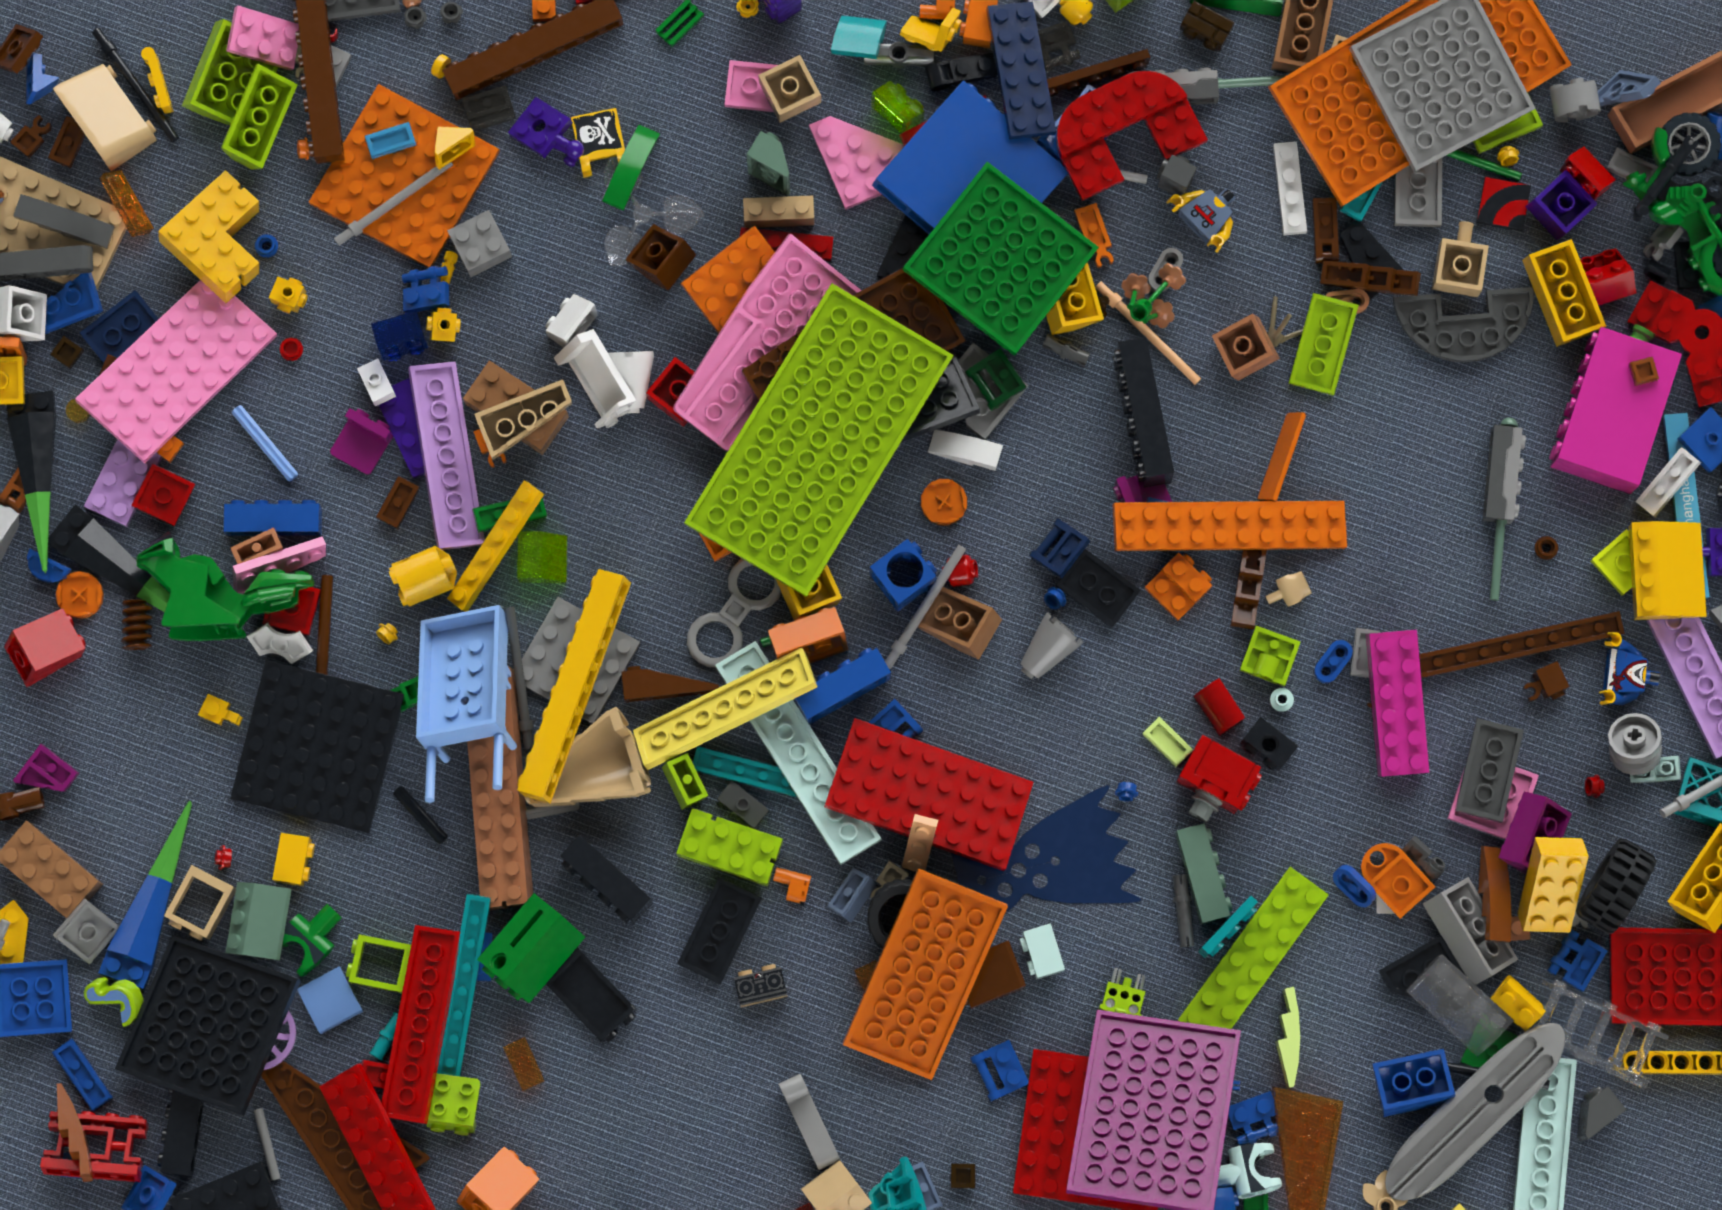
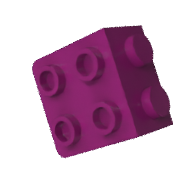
(361, 441)
(1133, 491)

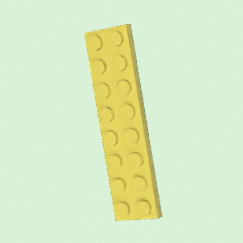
(725, 708)

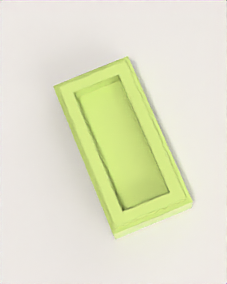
(1167, 741)

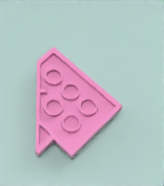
(853, 158)

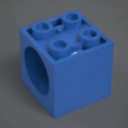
(902, 596)

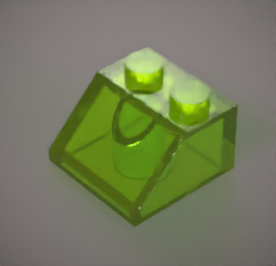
(896, 106)
(541, 557)

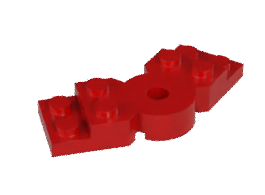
(1674, 320)

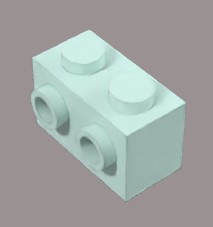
(1042, 951)

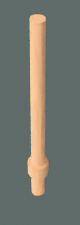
(1116, 302)

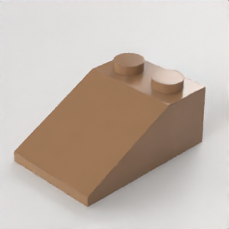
(961, 622)

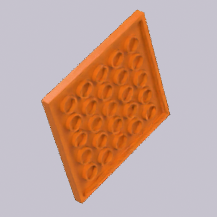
(362, 183)

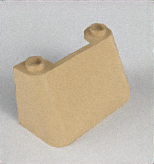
(106, 115)

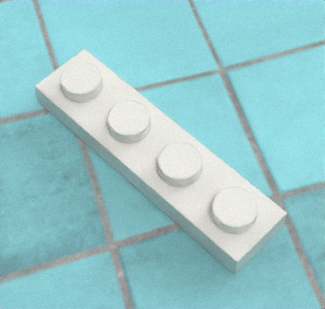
(1289, 188)

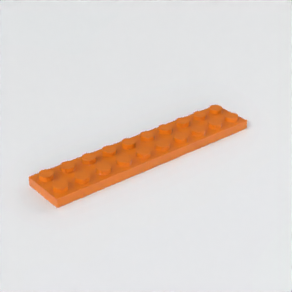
(1229, 525)

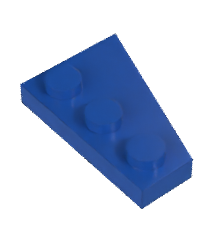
(73, 303)

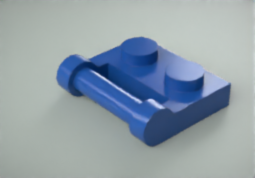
(895, 716)
(1007, 1067)

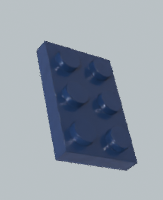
(119, 326)

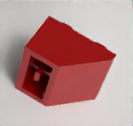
(1588, 172)
(1609, 276)

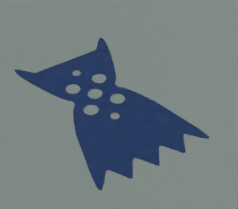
(1084, 852)

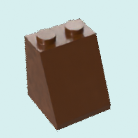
(997, 976)

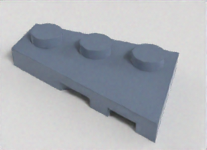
(1627, 87)

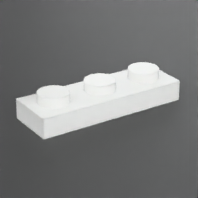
(1668, 482)

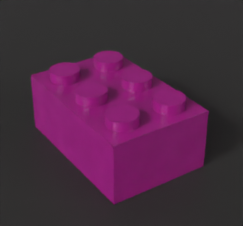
(1534, 818)

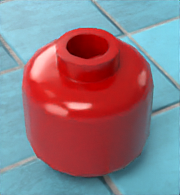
(964, 572)

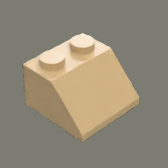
(836, 1190)

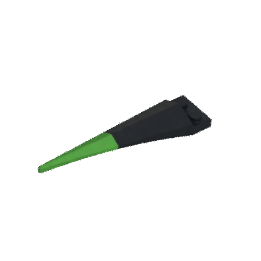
(33, 438)
(92, 547)

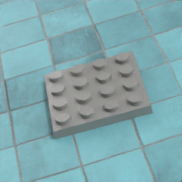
(549, 651)

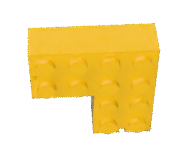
(203, 236)

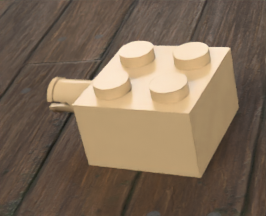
(1460, 264)

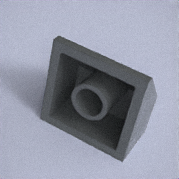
(1597, 1111)

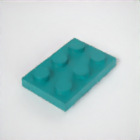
(1229, 928)

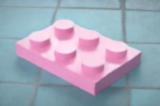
(263, 38)
(744, 88)

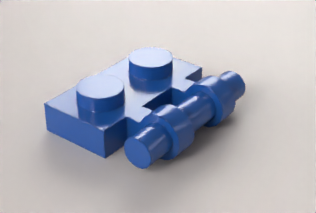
(427, 296)
(1584, 963)
(1250, 1112)

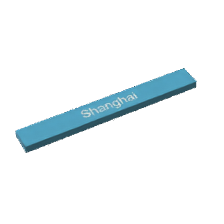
(1685, 499)

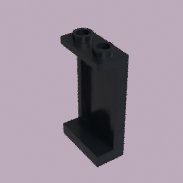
(591, 996)

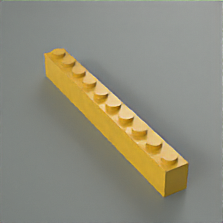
(573, 686)

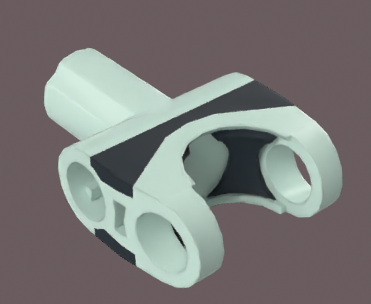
(1243, 1174)

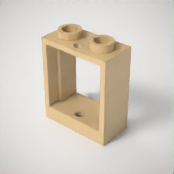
(196, 932)

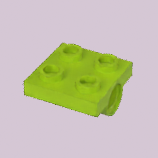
(1270, 656)

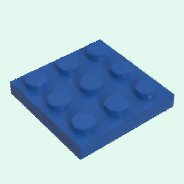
(34, 998)

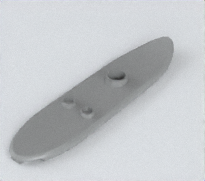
(1468, 1119)

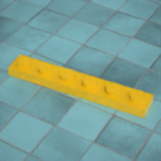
(495, 546)

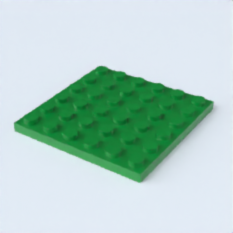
(1000, 258)

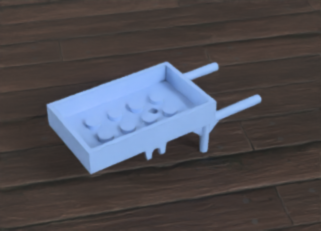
(463, 686)

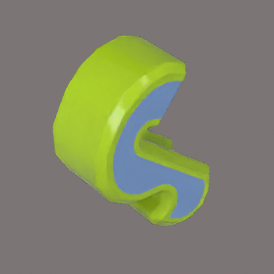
(121, 992)

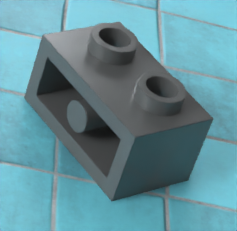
(1176, 175)

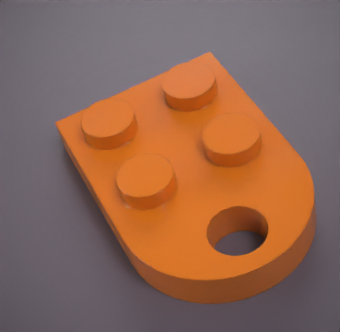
(1396, 879)

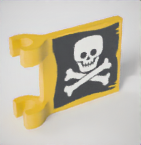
(600, 137)

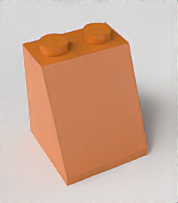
(499, 1184)

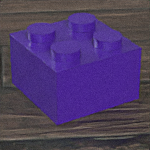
(1561, 205)

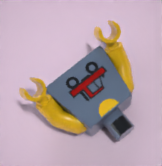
(1206, 214)

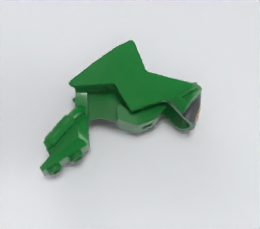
(202, 600)

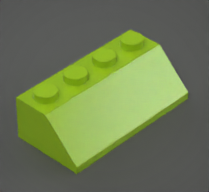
(258, 117)

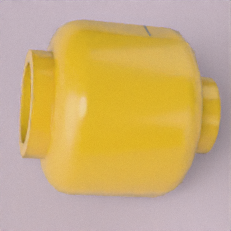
(1076, 11)

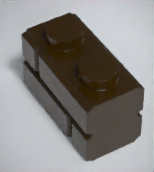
(1206, 26)

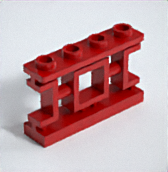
(101, 1164)

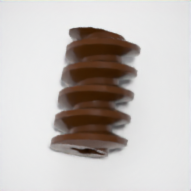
(136, 624)

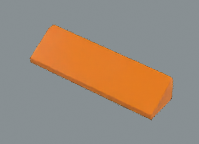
(1281, 456)

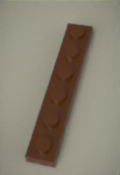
(1095, 73)

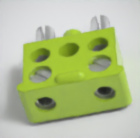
(1121, 1005)

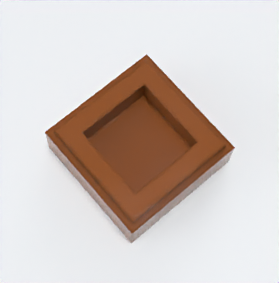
(1643, 371)

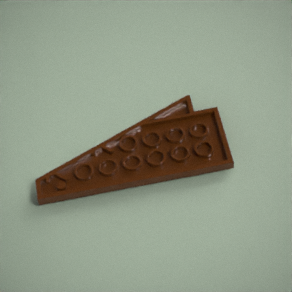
(319, 1130)

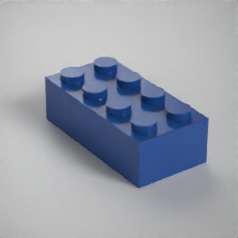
(844, 685)

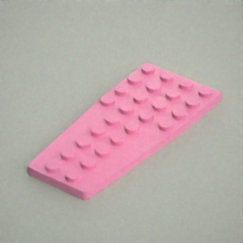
(768, 314)

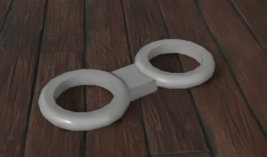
(731, 615)

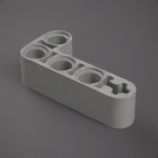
(809, 1122)

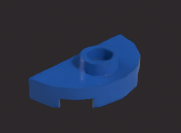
(55, 571)

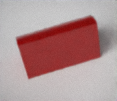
(1219, 706)

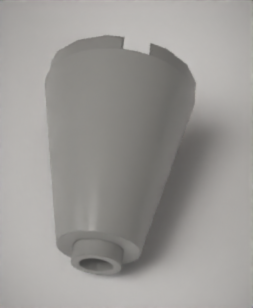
(1048, 647)

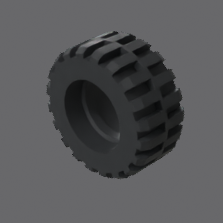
(1616, 886)

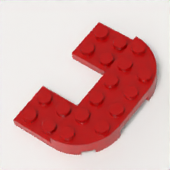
(1113, 108)

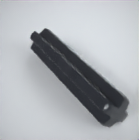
(420, 815)

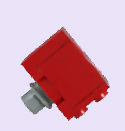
(1218, 779)

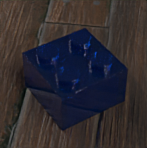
(400, 336)

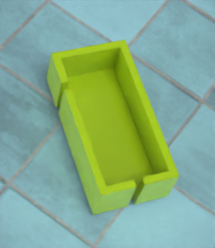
(729, 847)

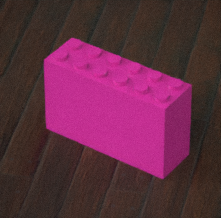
(1609, 418)

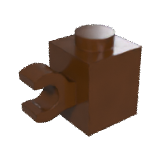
(1549, 682)

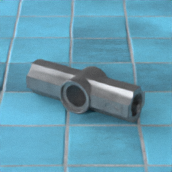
(914, 55)

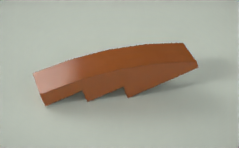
(1496, 893)
(70, 1126)

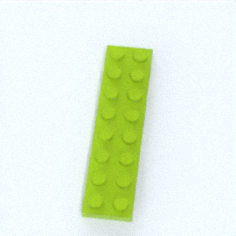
(1256, 952)

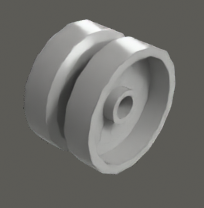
(1635, 744)

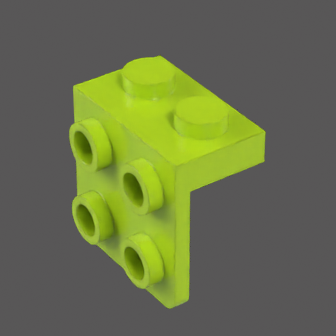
(454, 1104)

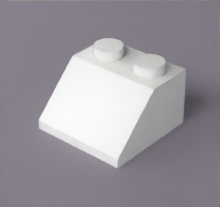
(572, 320)

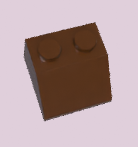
(661, 257)

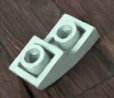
(1666, 770)

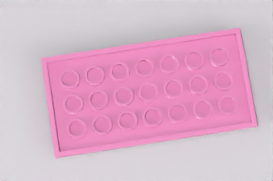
(175, 369)

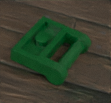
(1002, 375)

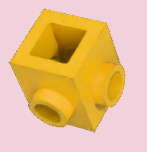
(288, 295)
(452, 325)

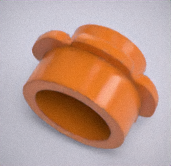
(303, 149)

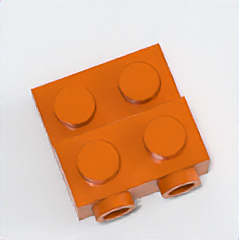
(1179, 585)

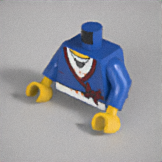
(1625, 672)

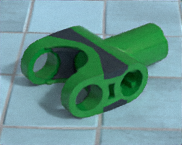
(312, 937)

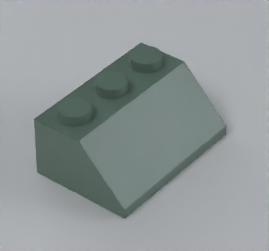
(768, 162)
(258, 921)

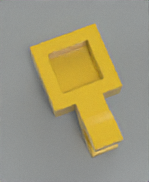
(217, 710)

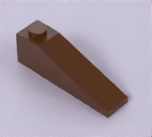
(653, 685)

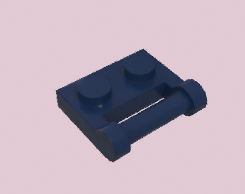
(1064, 552)

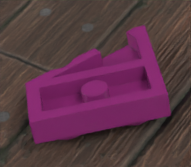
(46, 771)

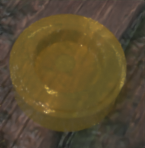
(76, 412)

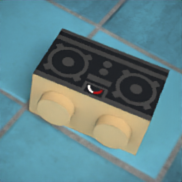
(760, 986)

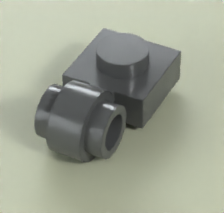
(1419, 854)

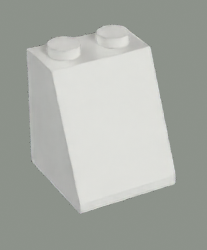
(22, 313)

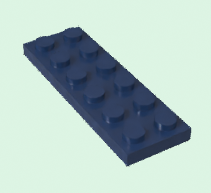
(1021, 70)

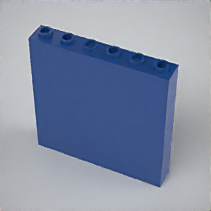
(951, 152)

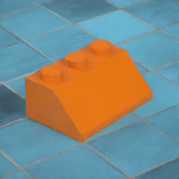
(818, 634)

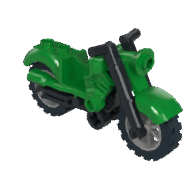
(1687, 204)

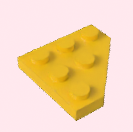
(15, 937)

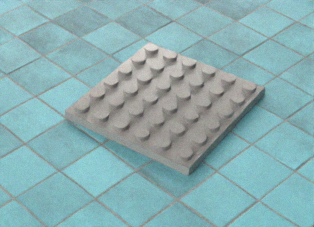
(1441, 79)

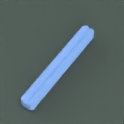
(264, 443)

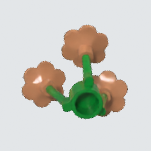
(1142, 310)

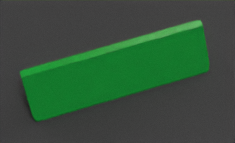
(1264, 7)

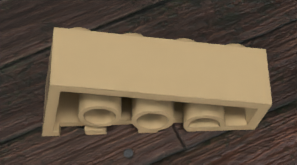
(517, 418)

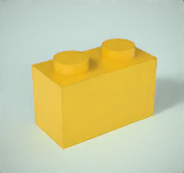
(293, 859)

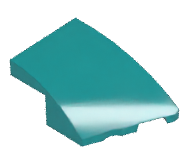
(898, 1190)

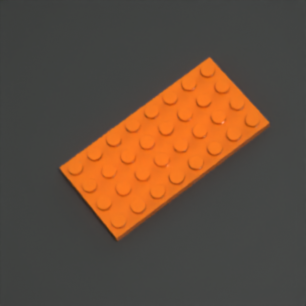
(925, 974)

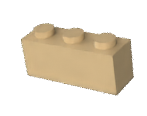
(778, 211)

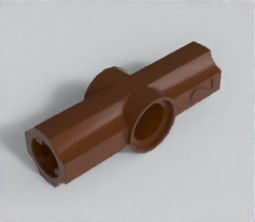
(14, 804)

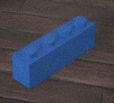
(284, 517)

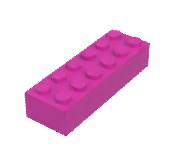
(1397, 703)

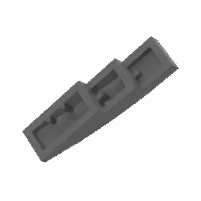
(64, 221)

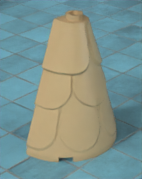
(601, 765)

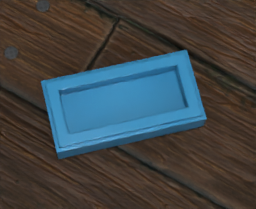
(390, 140)

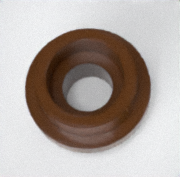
(1546, 540)

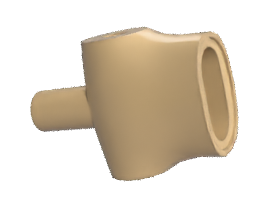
(1290, 588)

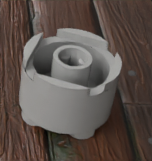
(1575, 100)

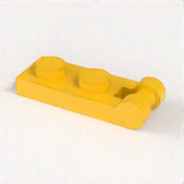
(157, 79)

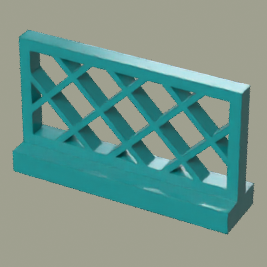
(1697, 811)

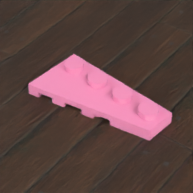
(286, 560)

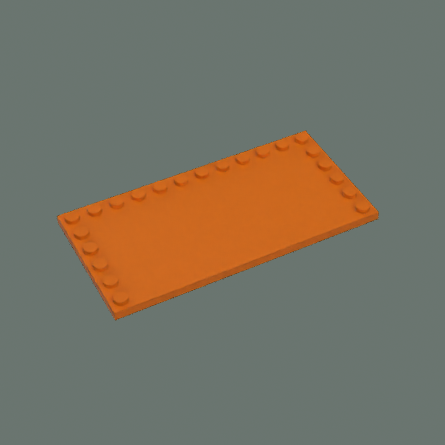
(1342, 121)

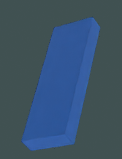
(82, 1075)

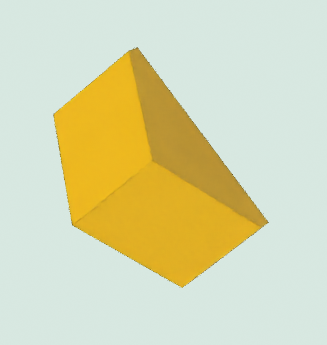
(452, 143)

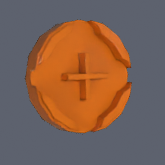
(943, 502)
(80, 595)

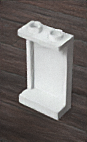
(598, 377)

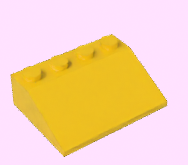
(1667, 570)

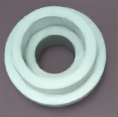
(1279, 706)

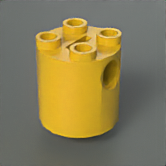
(423, 575)

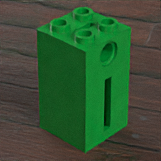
(530, 949)

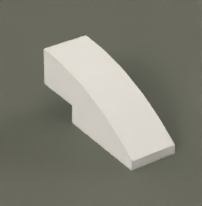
(965, 449)

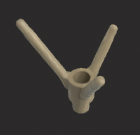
(1275, 335)

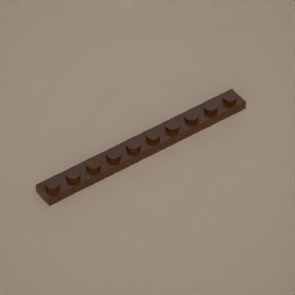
(1520, 644)

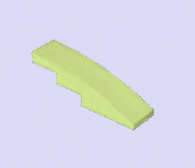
(1289, 1047)

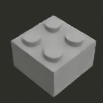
(479, 243)

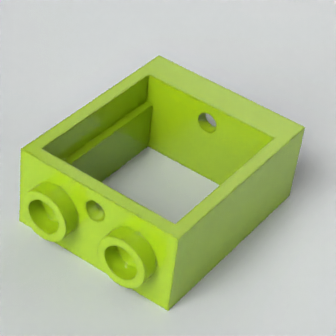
(357, 950)

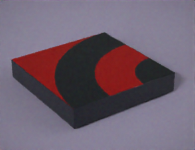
(1503, 204)

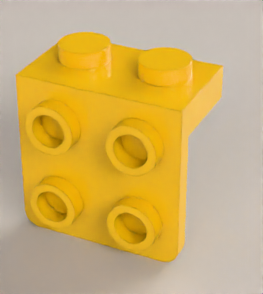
(932, 35)
(1518, 1003)

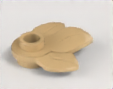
(1377, 1194)

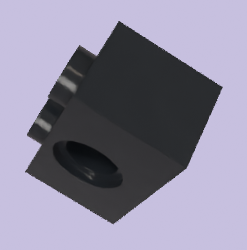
(1282, 745)

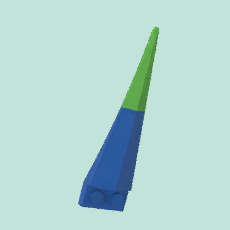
(136, 942)

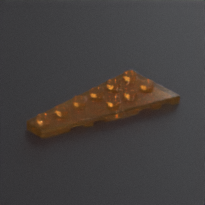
(1307, 1145)

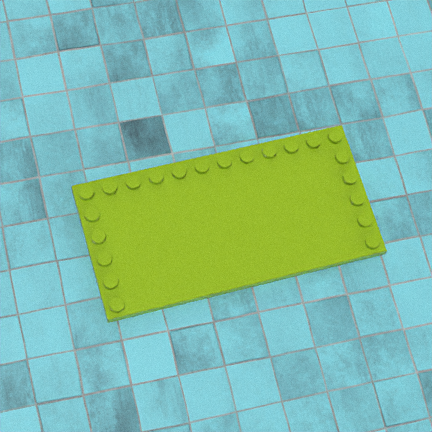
(818, 440)

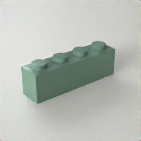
(1202, 873)

